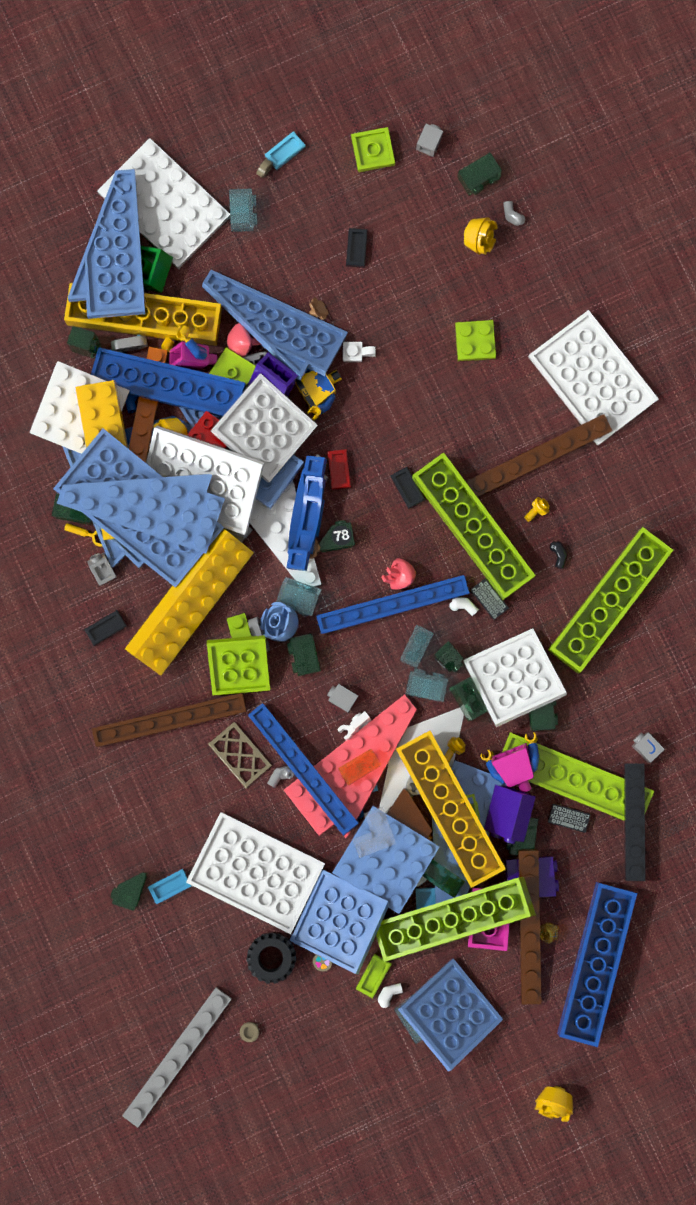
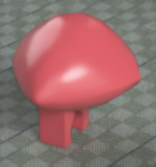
(240, 340)
(400, 574)

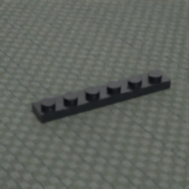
(634, 821)

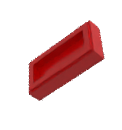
(339, 469)

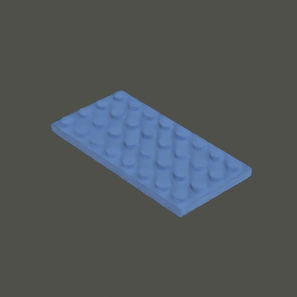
(112, 461)

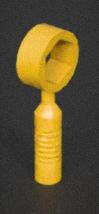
(83, 532)

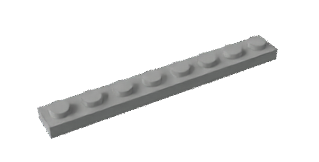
(176, 1057)

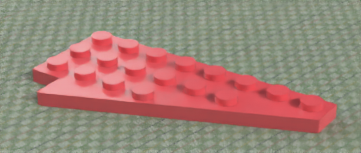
(382, 737)

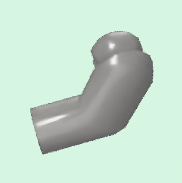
(512, 216)
(278, 774)

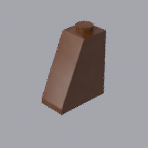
(407, 813)

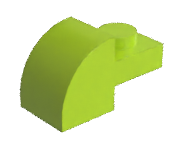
(239, 626)

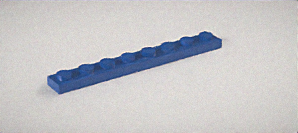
(392, 604)
(303, 769)

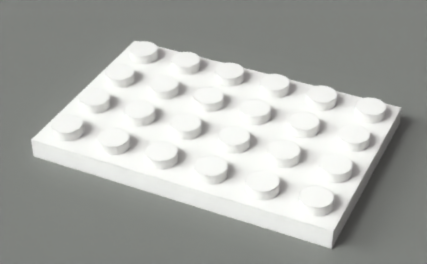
(171, 205)
(592, 375)
(232, 474)
(255, 873)

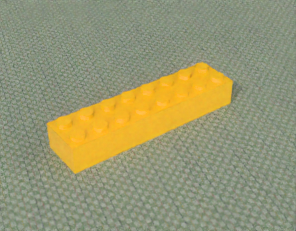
(162, 319)
(101, 409)
(188, 603)
(450, 809)

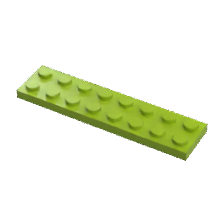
(578, 780)

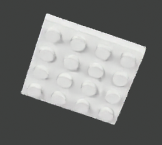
(59, 411)
(264, 426)
(514, 677)

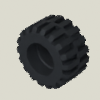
(263, 973)

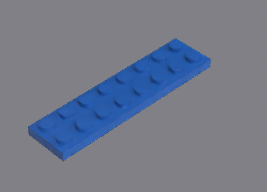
(168, 382)

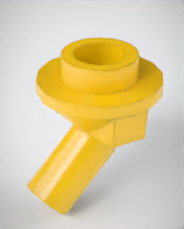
(539, 506)
(455, 745)

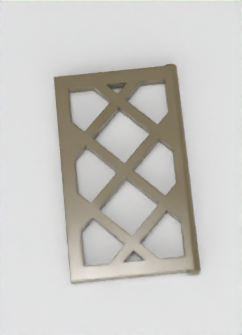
(223, 755)

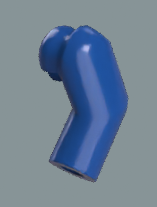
(130, 403)

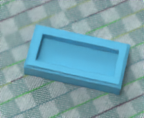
(285, 150)

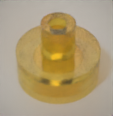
(549, 932)

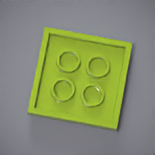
(238, 665)

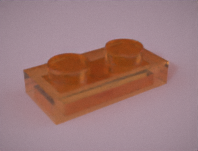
(359, 767)

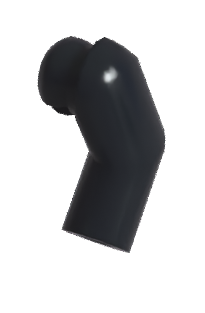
(561, 553)

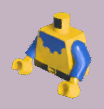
(318, 390)

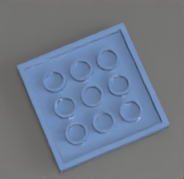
(390, 871)
(339, 921)
(450, 1014)

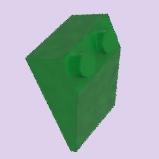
(155, 268)

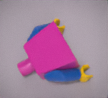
(188, 353)
(515, 765)

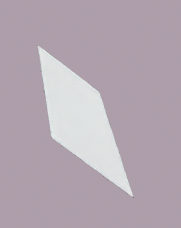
(443, 729)

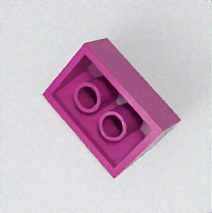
(491, 939)

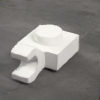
(354, 352)
(357, 723)

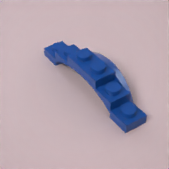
(306, 513)

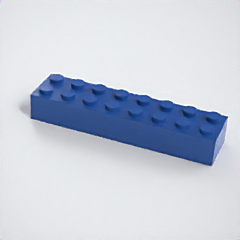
(596, 964)

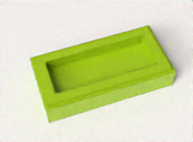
(373, 976)

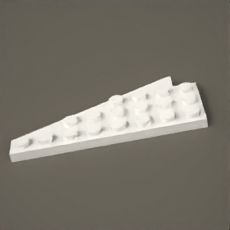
(274, 529)

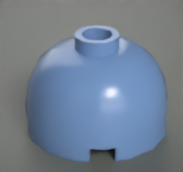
(279, 622)

